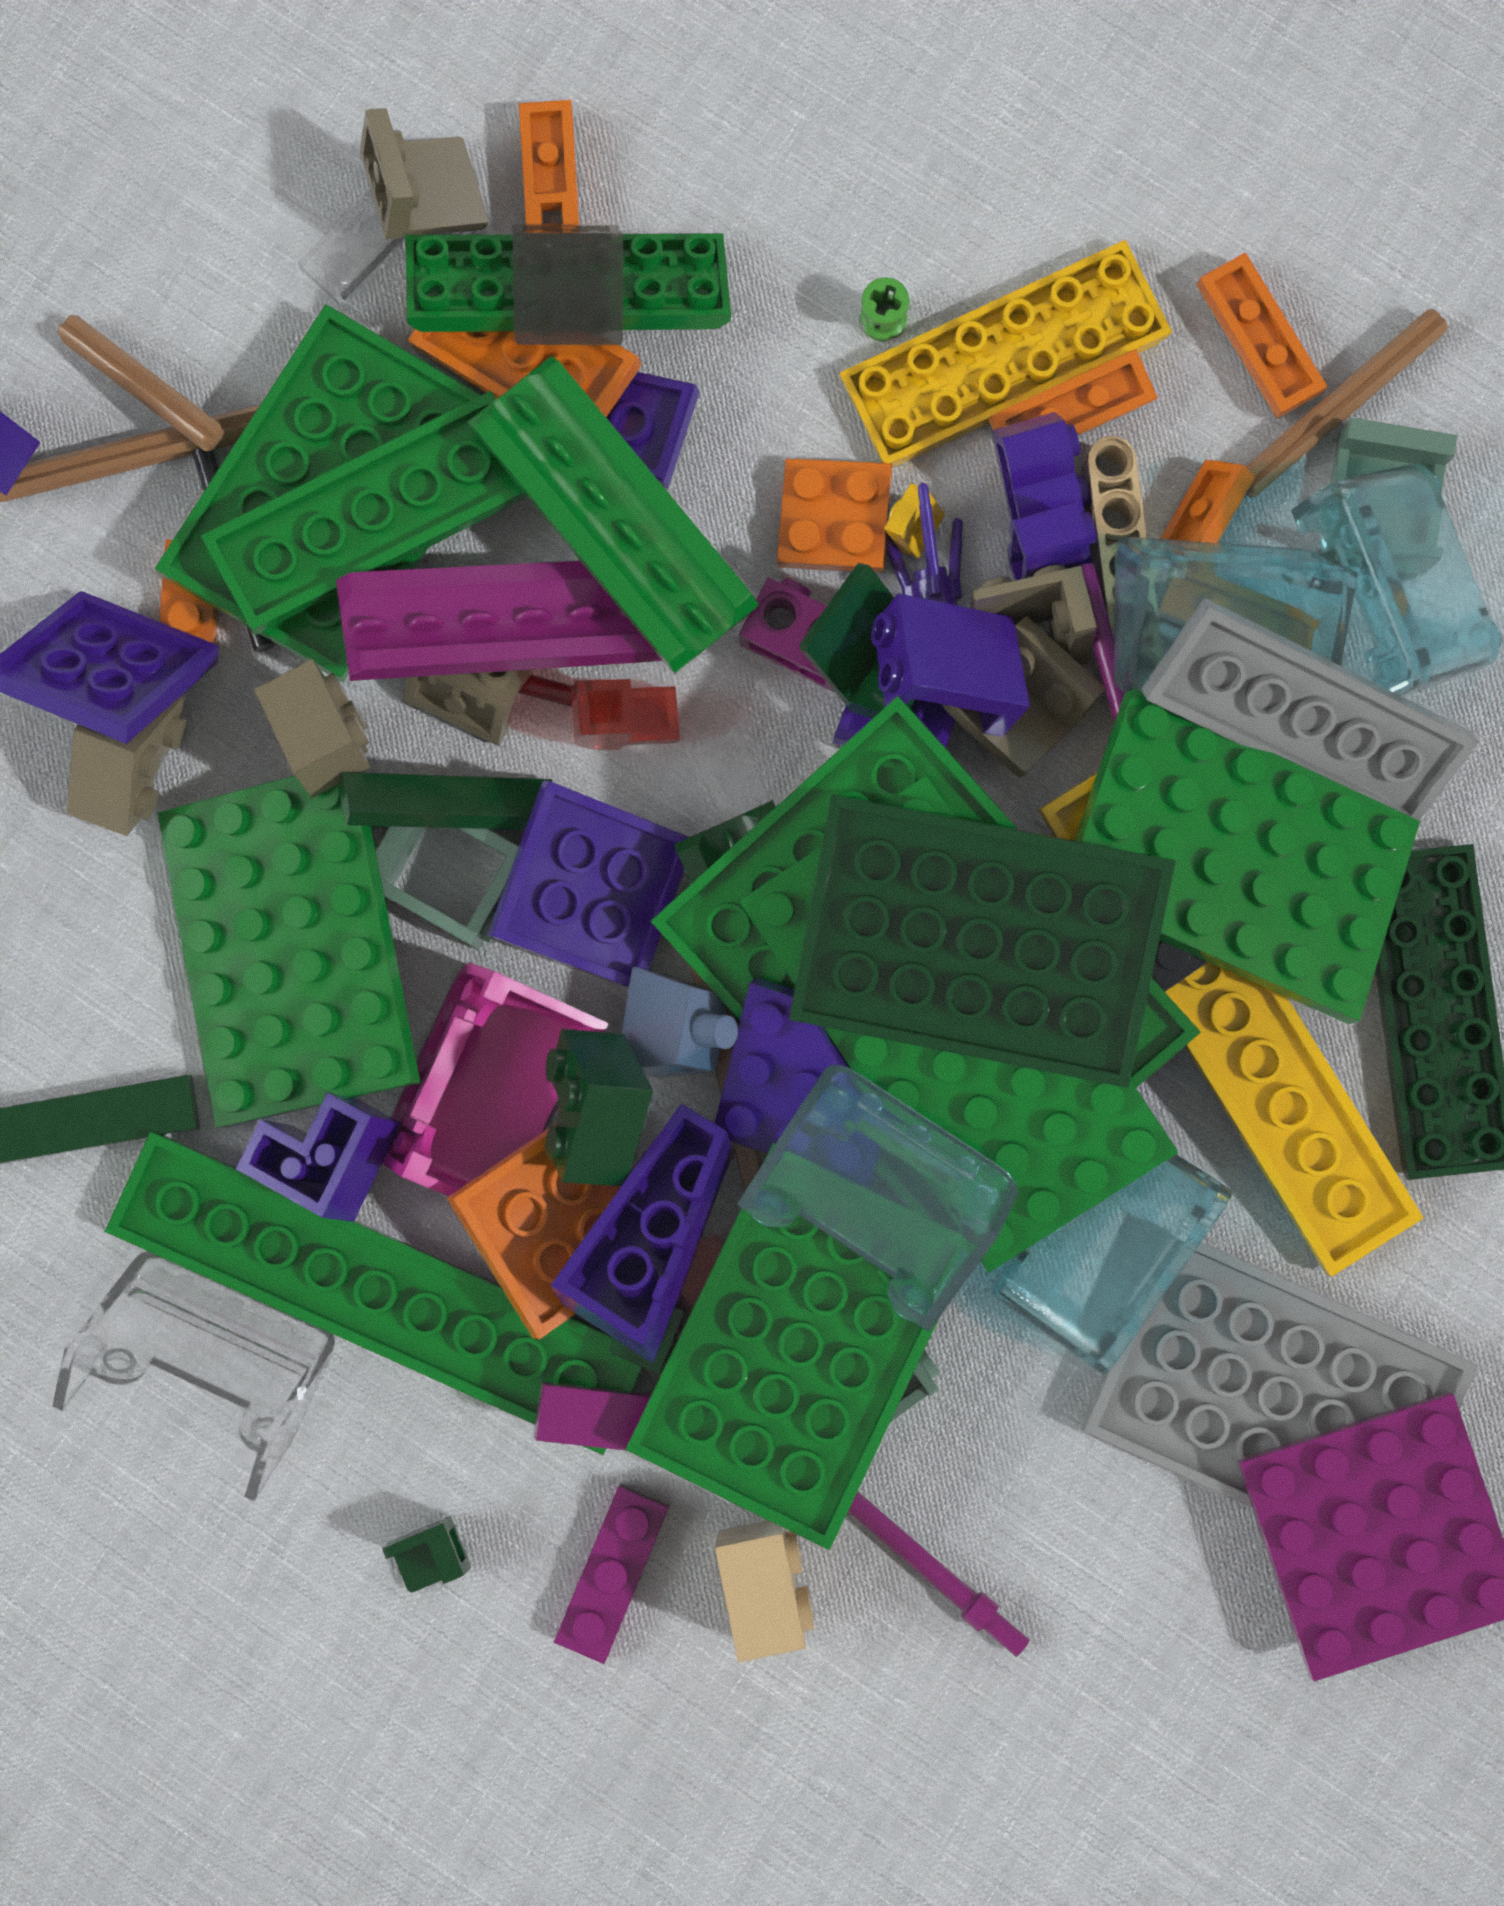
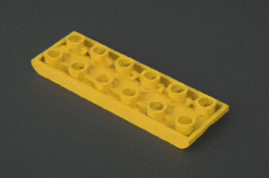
(1004, 354)

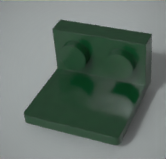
(842, 642)

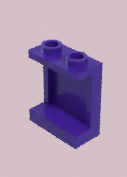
(951, 659)

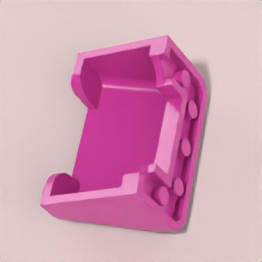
(480, 1080)

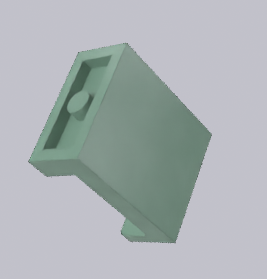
(1379, 446)

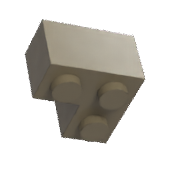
(315, 726)
(114, 779)

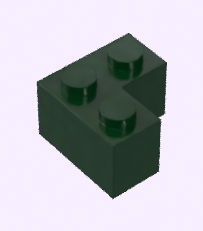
(600, 1104)

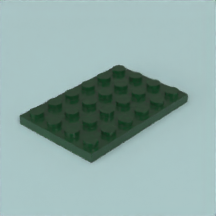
(981, 940)

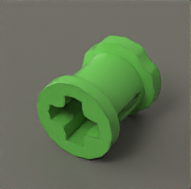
(874, 298)

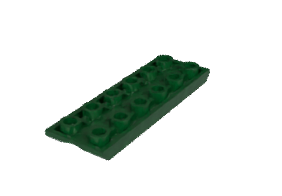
(1442, 1020)

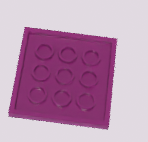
(1379, 1535)

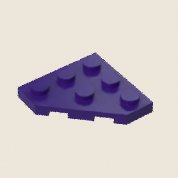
(771, 1067)

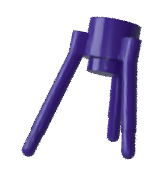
(932, 581)

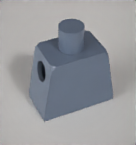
(675, 1025)

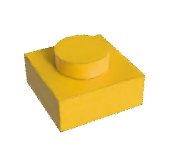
(905, 522)

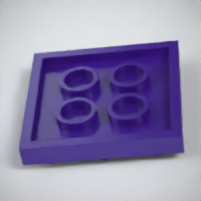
(104, 666)
(588, 885)

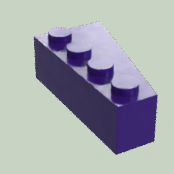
(647, 1236)

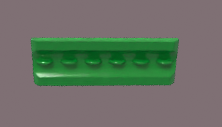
(468, 282)
(613, 514)

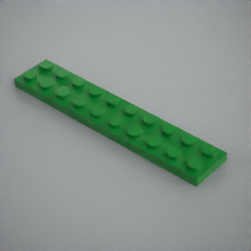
(354, 1282)

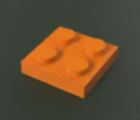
(834, 515)

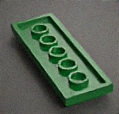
(361, 517)

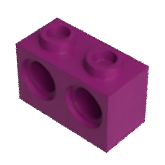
(783, 645)

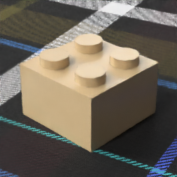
(761, 1590)

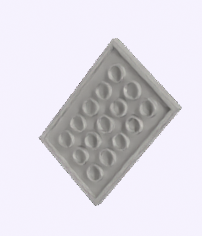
(1254, 1364)

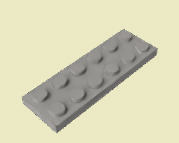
(1307, 710)

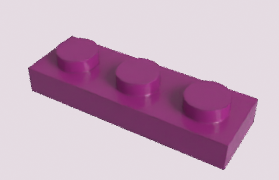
(611, 1574)

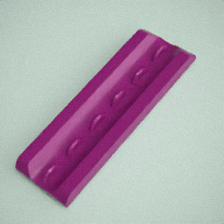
(482, 621)

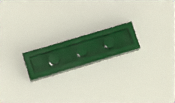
(437, 800)
(97, 1118)

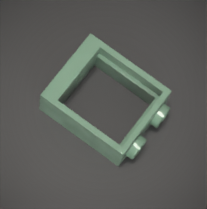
(396, 850)

